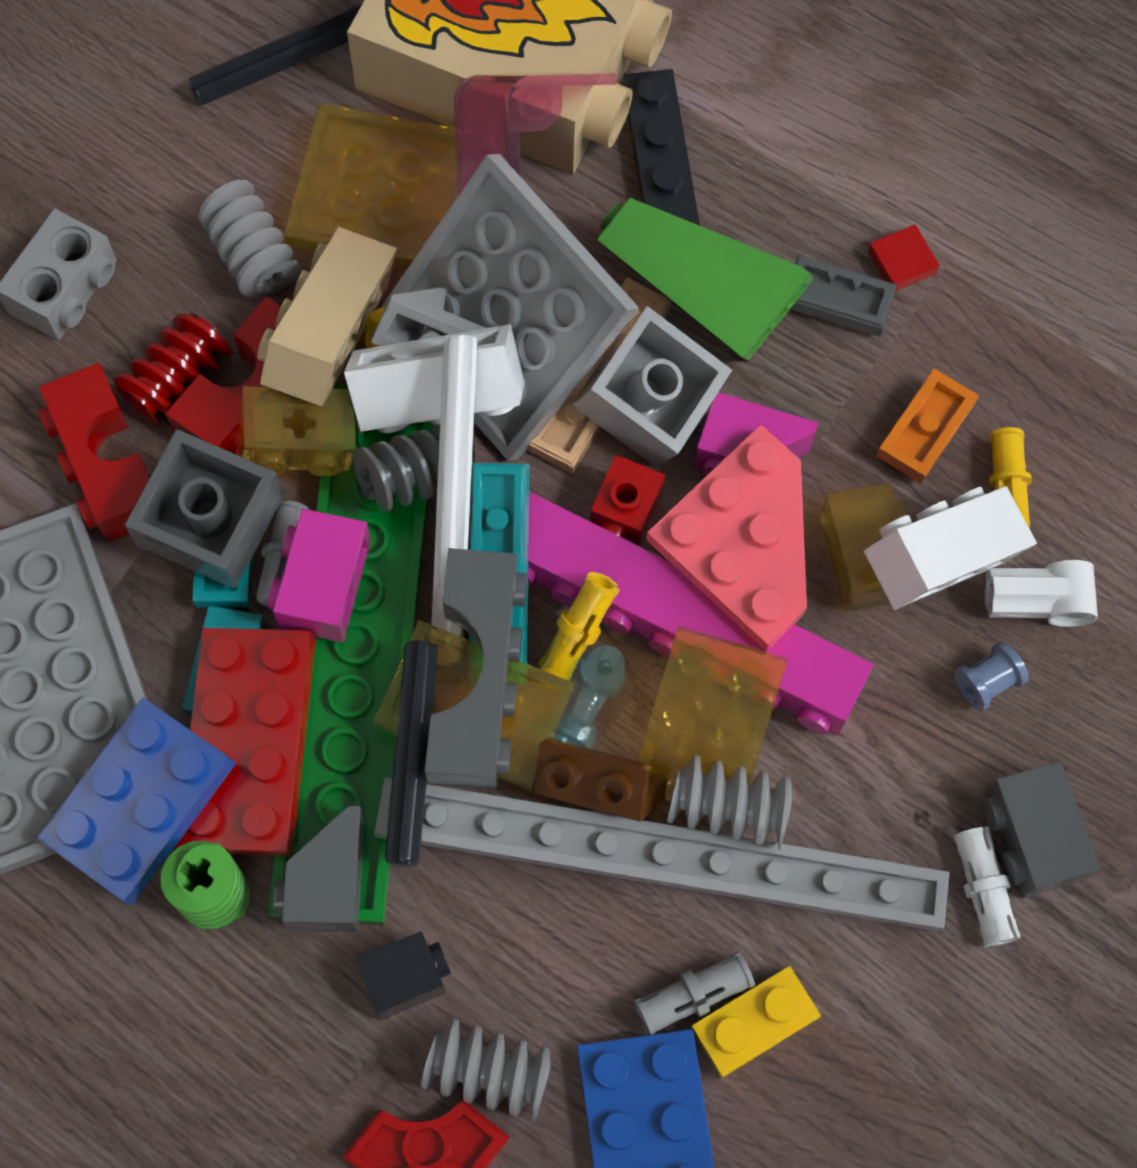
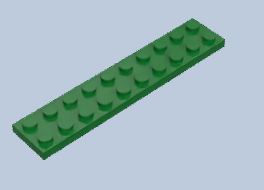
(343, 748)

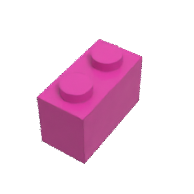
(320, 574)

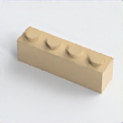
(326, 316)

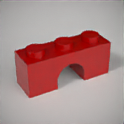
(212, 410)
(84, 415)

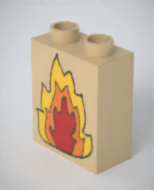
(425, 48)

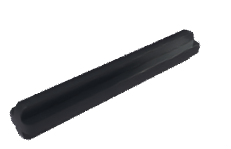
(272, 57)
(411, 744)

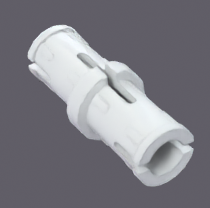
(987, 886)

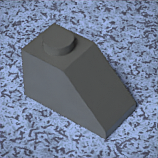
(325, 879)

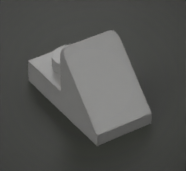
(418, 317)

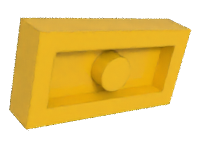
(755, 1022)

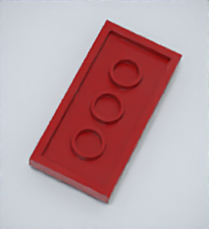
(255, 711)

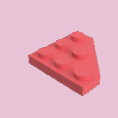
(744, 537)

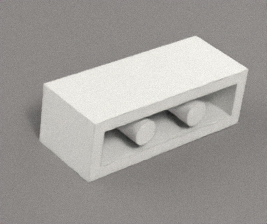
(404, 380)
(948, 544)

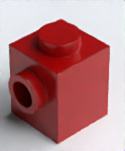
(628, 499)

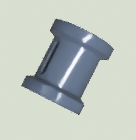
(991, 676)

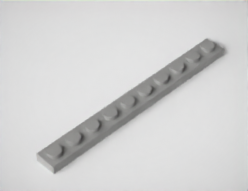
(678, 857)

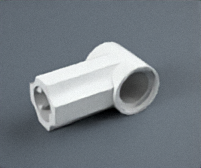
(1058, 592)

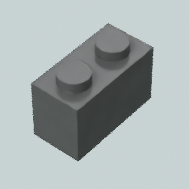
(1040, 830)

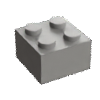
(652, 387)

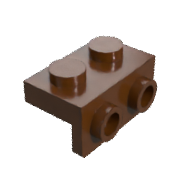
(597, 780)

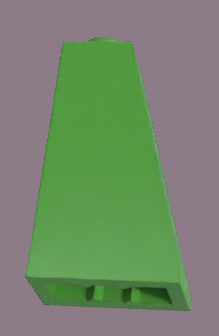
(712, 277)

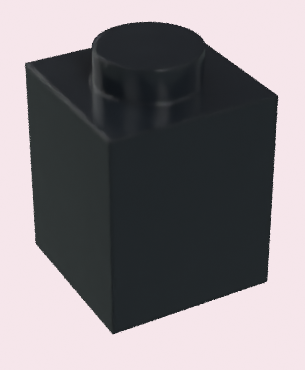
(404, 974)

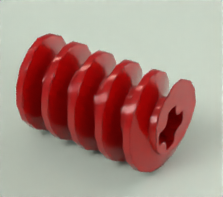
(171, 364)

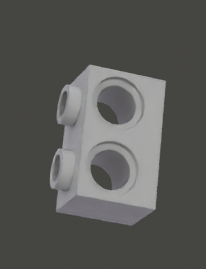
(45, 270)

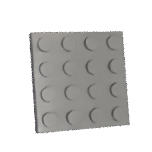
(520, 266)

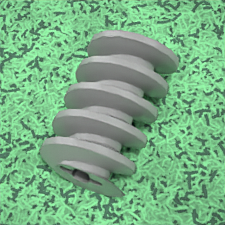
(248, 240)
(732, 800)
(487, 1069)

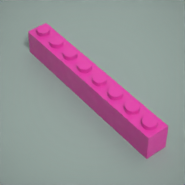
(656, 597)

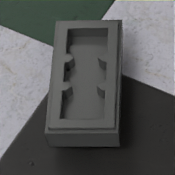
(845, 297)

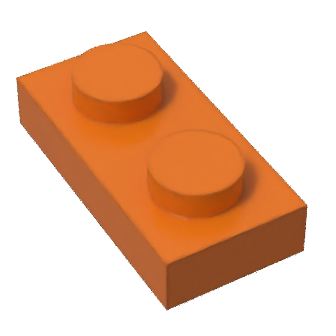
(927, 426)

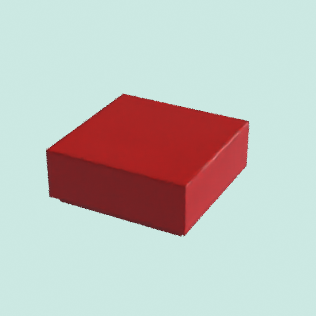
(903, 257)

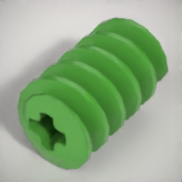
(209, 864)

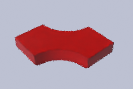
(452, 1141)

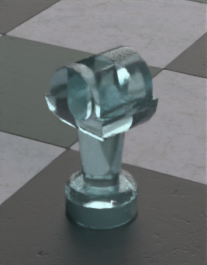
(600, 680)

